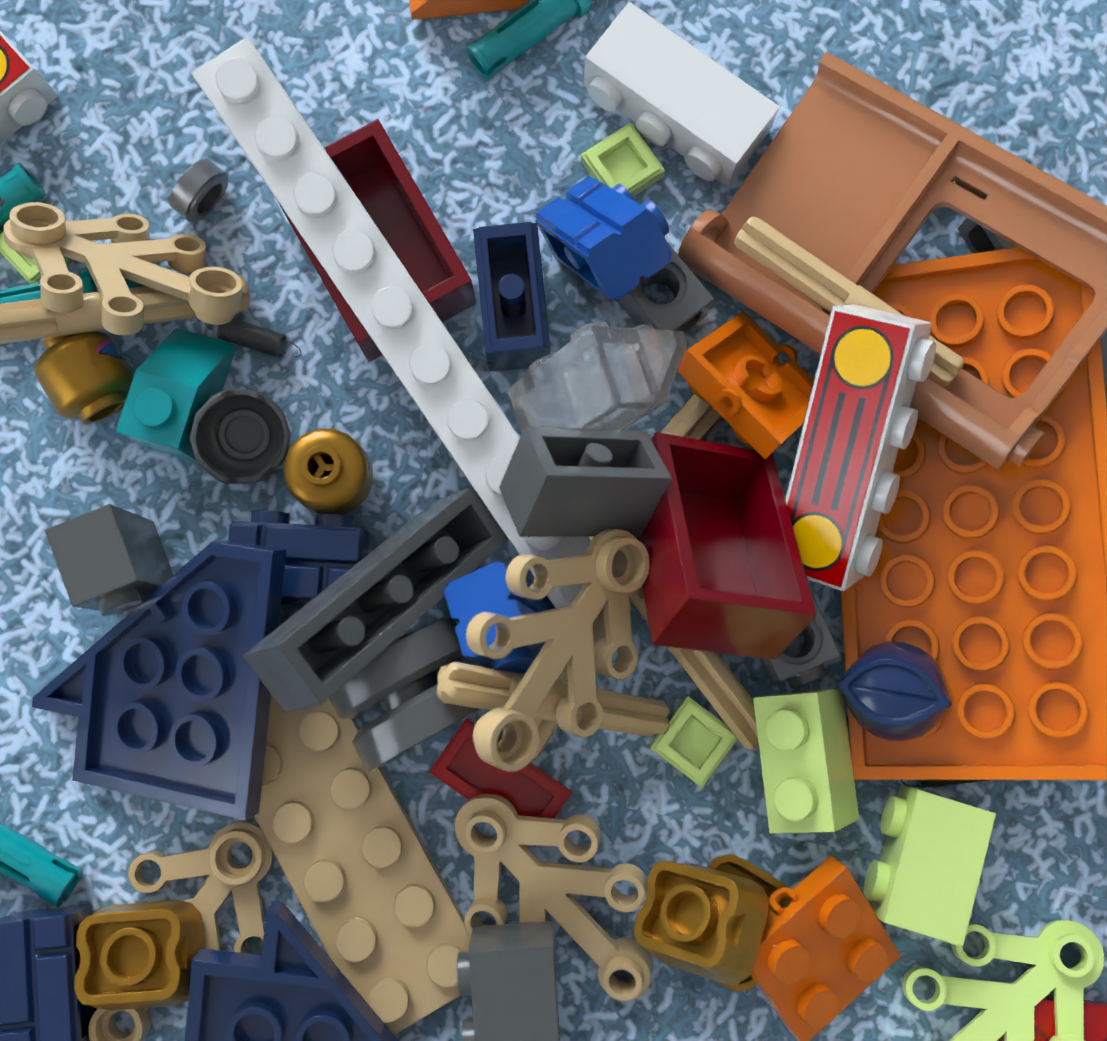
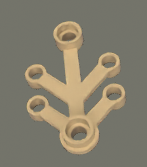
(45, 236)
(568, 642)
(223, 879)
(549, 886)

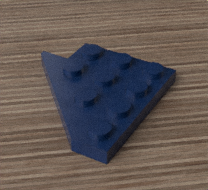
(167, 690)
(277, 995)

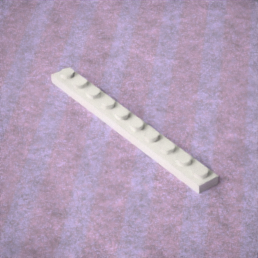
(374, 284)

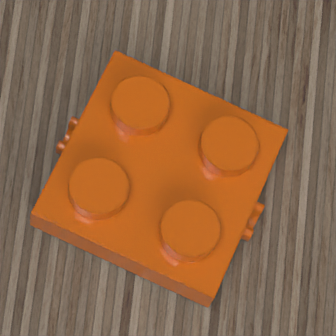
(747, 383)
(820, 949)

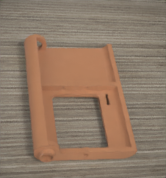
(853, 188)

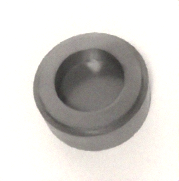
(198, 190)

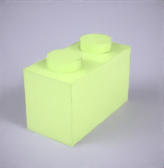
(806, 761)
(929, 864)

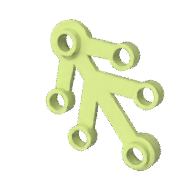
(1010, 1006)

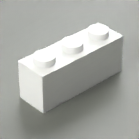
(677, 95)

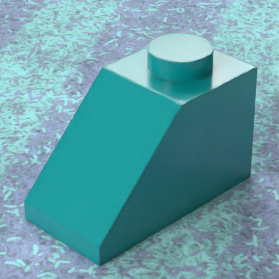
(171, 389)

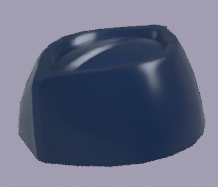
(896, 691)

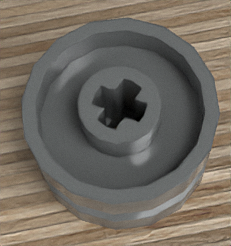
(406, 688)

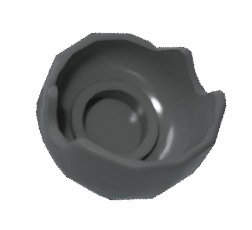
(239, 436)

